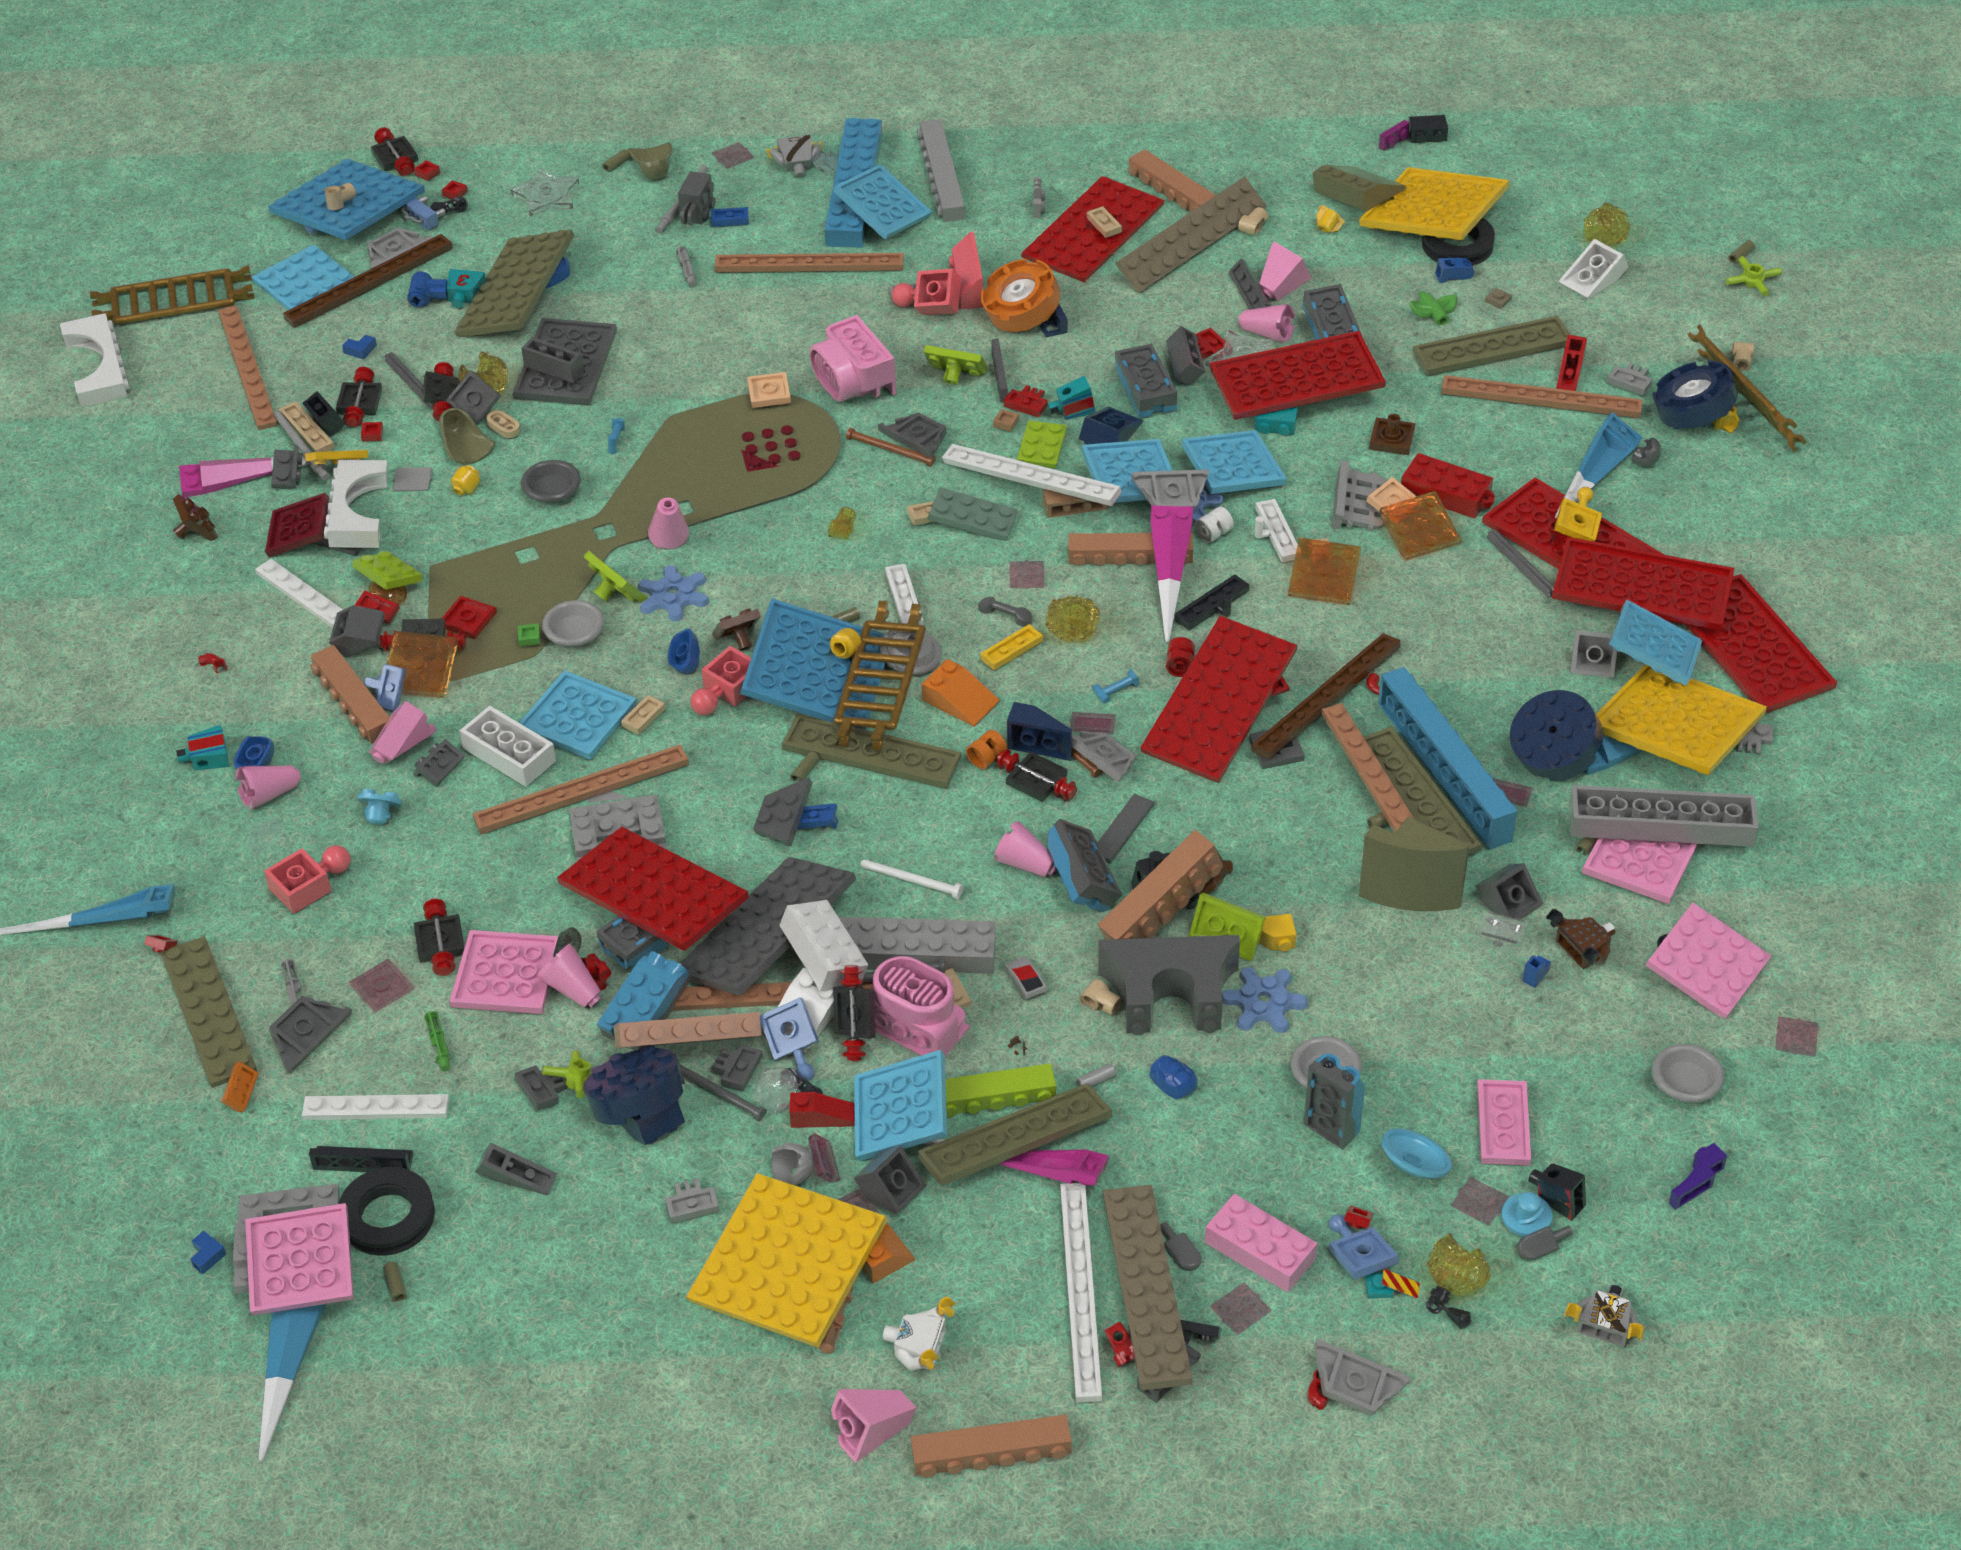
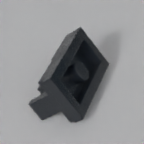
(1204, 1331)

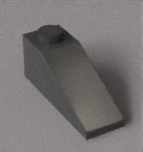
(514, 1170)

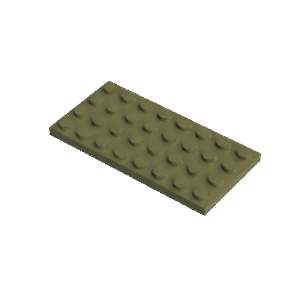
(514, 283)

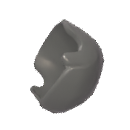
(1647, 455)

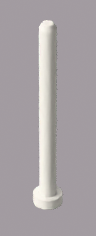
(956, 890)

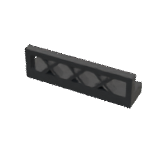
(358, 1159)

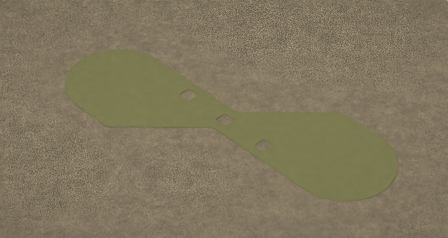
(688, 459)

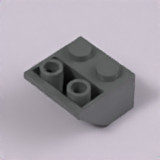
(356, 629)

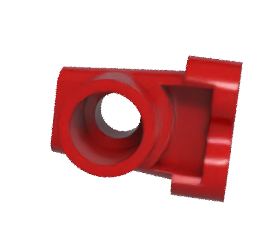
(598, 969)
(1122, 1349)

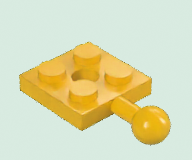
(1572, 511)

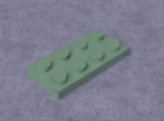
(972, 514)

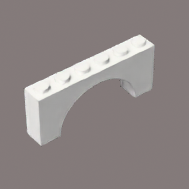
(99, 335)
(350, 480)

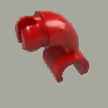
(209, 658)
(1372, 683)
(1314, 1395)

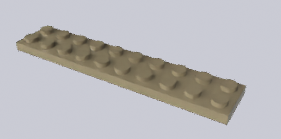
(1189, 235)
(1147, 1288)

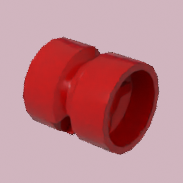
(1179, 656)

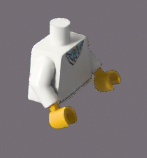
(920, 1336)

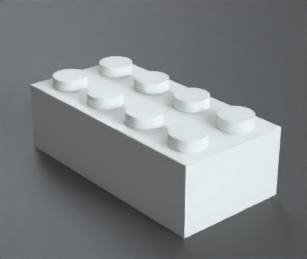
(507, 746)
(821, 942)

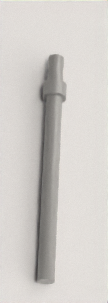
(667, 218)
(318, 469)

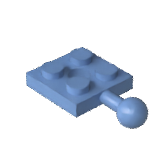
(802, 1036)
(1347, 1249)

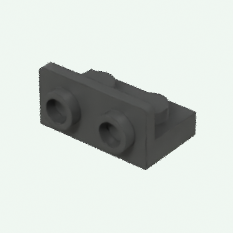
(285, 468)
(439, 762)

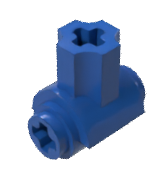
(424, 288)

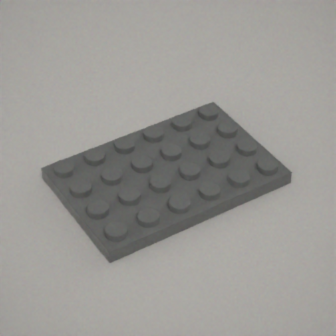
(590, 340)

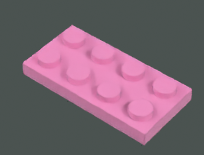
(1503, 1122)

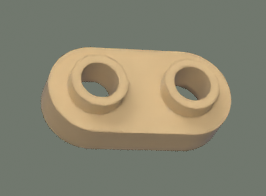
(503, 424)

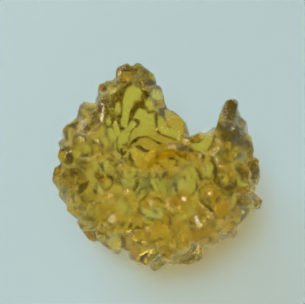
(1607, 225)
(491, 370)
(1072, 618)
(1457, 1268)

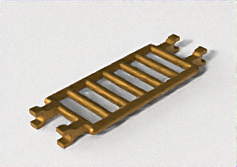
(232, 295)
(1749, 390)
(905, 677)

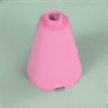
(1269, 322)
(668, 525)
(265, 783)
(1024, 852)
(571, 977)

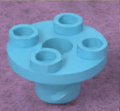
(378, 805)
(1526, 1213)

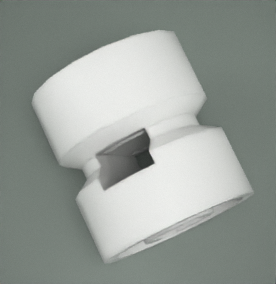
(1214, 524)

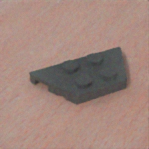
(916, 432)
(782, 812)
(304, 1029)

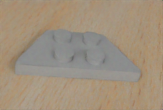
(393, 244)
(1171, 487)
(1104, 753)
(1356, 1379)

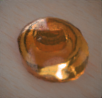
(395, 595)

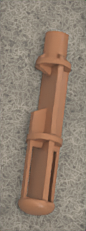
(837, 1324)

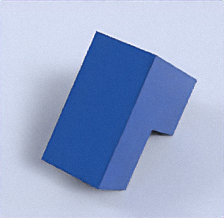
(361, 348)
(1535, 970)
(208, 1252)

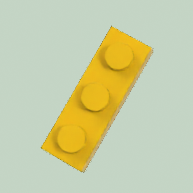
(321, 457)
(1011, 647)

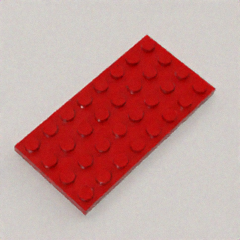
(1076, 245)
(1297, 375)
(1530, 521)
(1660, 583)
(1763, 652)
(1219, 699)
(653, 888)

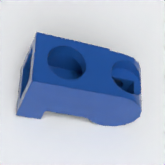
(1454, 269)

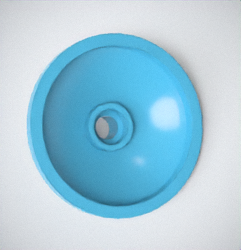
(1416, 1154)

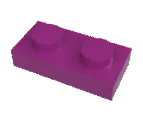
(1394, 135)

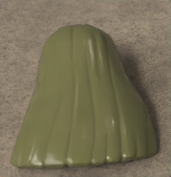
(653, 160)
(463, 438)

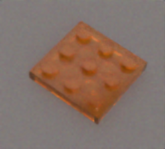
(1420, 526)
(1324, 571)
(426, 660)

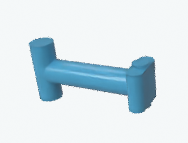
(617, 426)
(1103, 693)

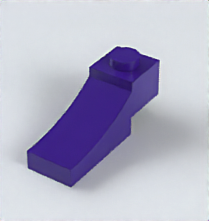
(1706, 1165)

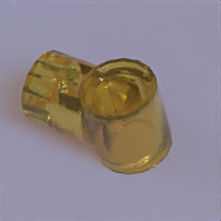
(843, 524)

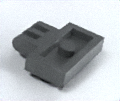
(737, 1066)
(540, 1088)

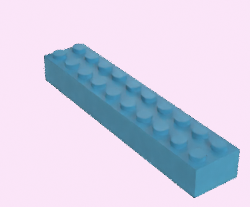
(857, 154)
(1448, 758)

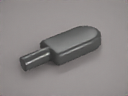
(1541, 1242)
(1181, 1249)

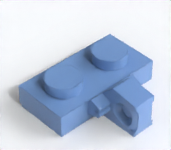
(388, 686)

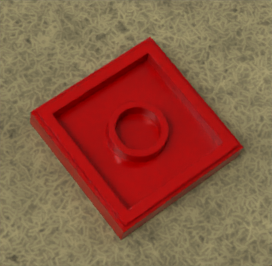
(468, 616)

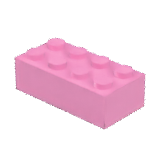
(1261, 1242)

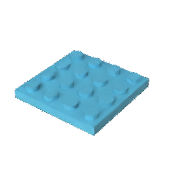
(882, 201)
(301, 277)
(1118, 460)
(1234, 461)
(1655, 642)
(578, 714)
(900, 1105)

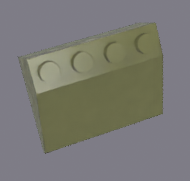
(1354, 186)

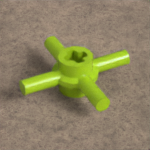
(1753, 276)
(575, 1073)

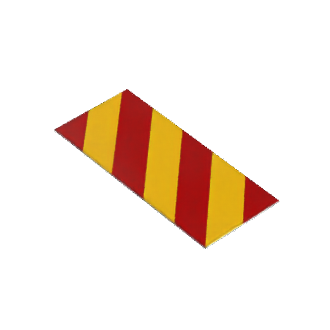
(1400, 1283)

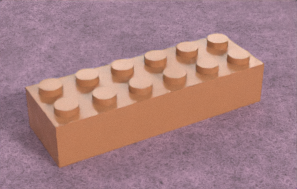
(1164, 890)

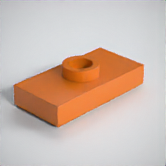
(239, 1087)

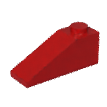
(1572, 362)
(820, 1110)

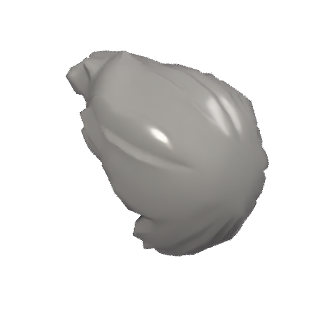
(788, 1157)

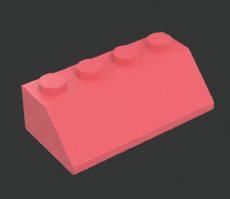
(967, 265)

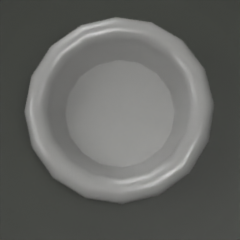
(573, 623)
(928, 657)
(1315, 1047)
(1688, 1073)

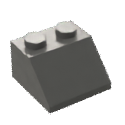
(1510, 892)
(890, 1180)

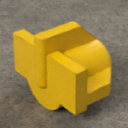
(1328, 219)
(1729, 422)

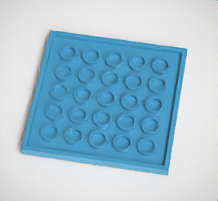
(376, 197)
(797, 667)

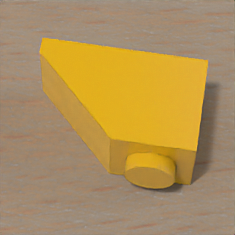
(1279, 933)

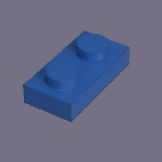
(729, 216)

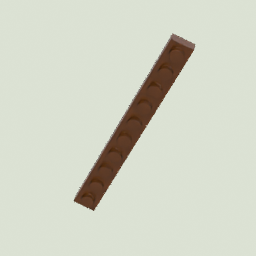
(367, 280)
(1325, 696)

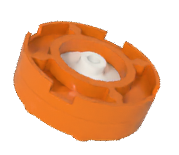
(1021, 295)

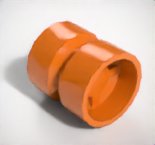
(986, 749)

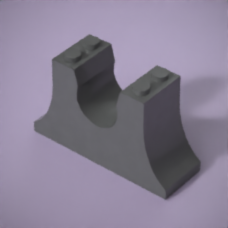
(1170, 967)

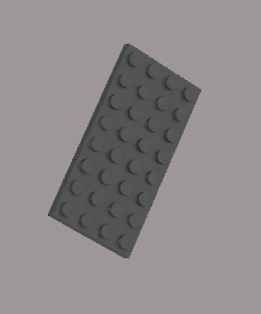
(752, 935)

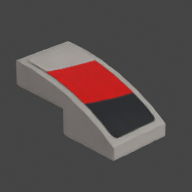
(1026, 977)

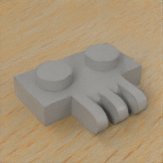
(1039, 198)
(1630, 379)
(1755, 737)
(691, 1202)

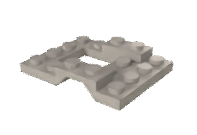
(600, 820)
(269, 1204)

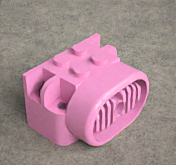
(852, 361)
(916, 1006)

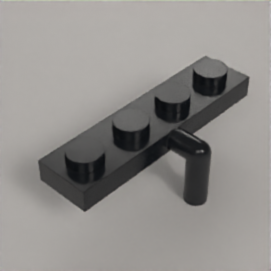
(1216, 600)

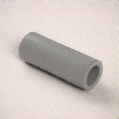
(1097, 1076)

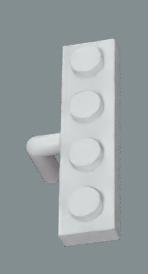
(1276, 529)

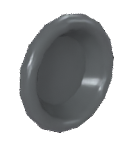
(550, 481)

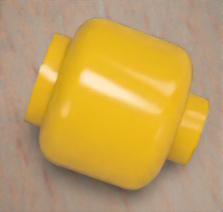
(465, 480)
(845, 643)

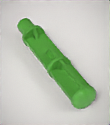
(437, 1039)

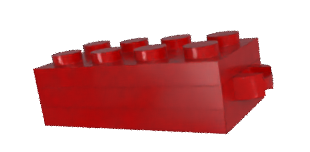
(1456, 486)

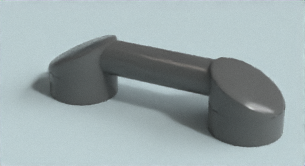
(989, 604)

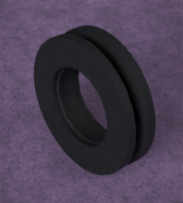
(1475, 252)
(401, 1235)

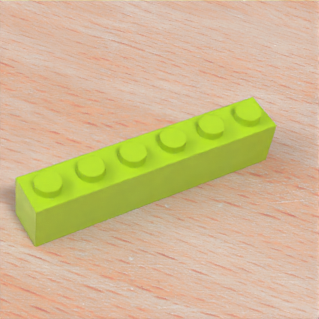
(999, 1089)

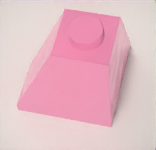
(1282, 272)
(401, 732)
(869, 1418)

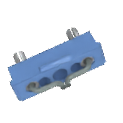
(422, 213)

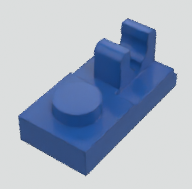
(819, 816)

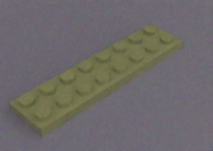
(1491, 345)
(897, 758)
(1417, 788)
(207, 1009)
(1014, 1134)

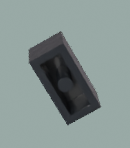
(1428, 128)
(323, 413)

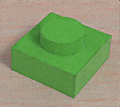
(529, 634)

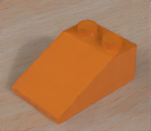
(958, 693)

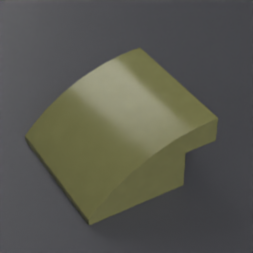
(1413, 868)

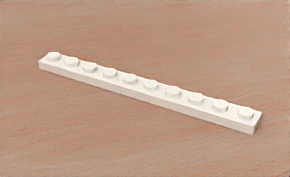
(1032, 474)
(1080, 1293)

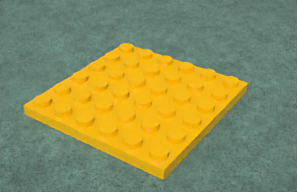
(1436, 203)
(1679, 722)
(787, 1259)

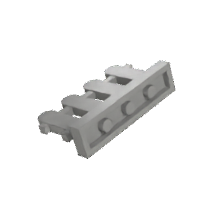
(1351, 504)

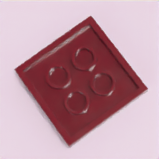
(756, 463)
(297, 525)

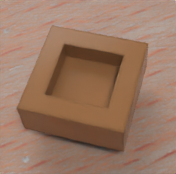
(1006, 420)

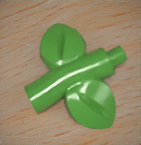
(1438, 309)

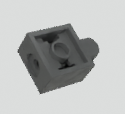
(696, 198)

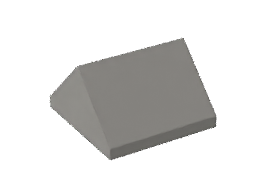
(1593, 654)

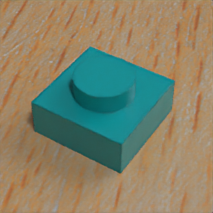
(1375, 1288)

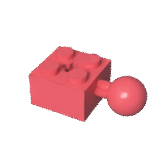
(934, 293)
(721, 679)
(301, 880)

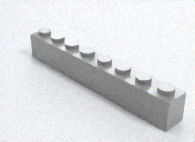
(941, 171)

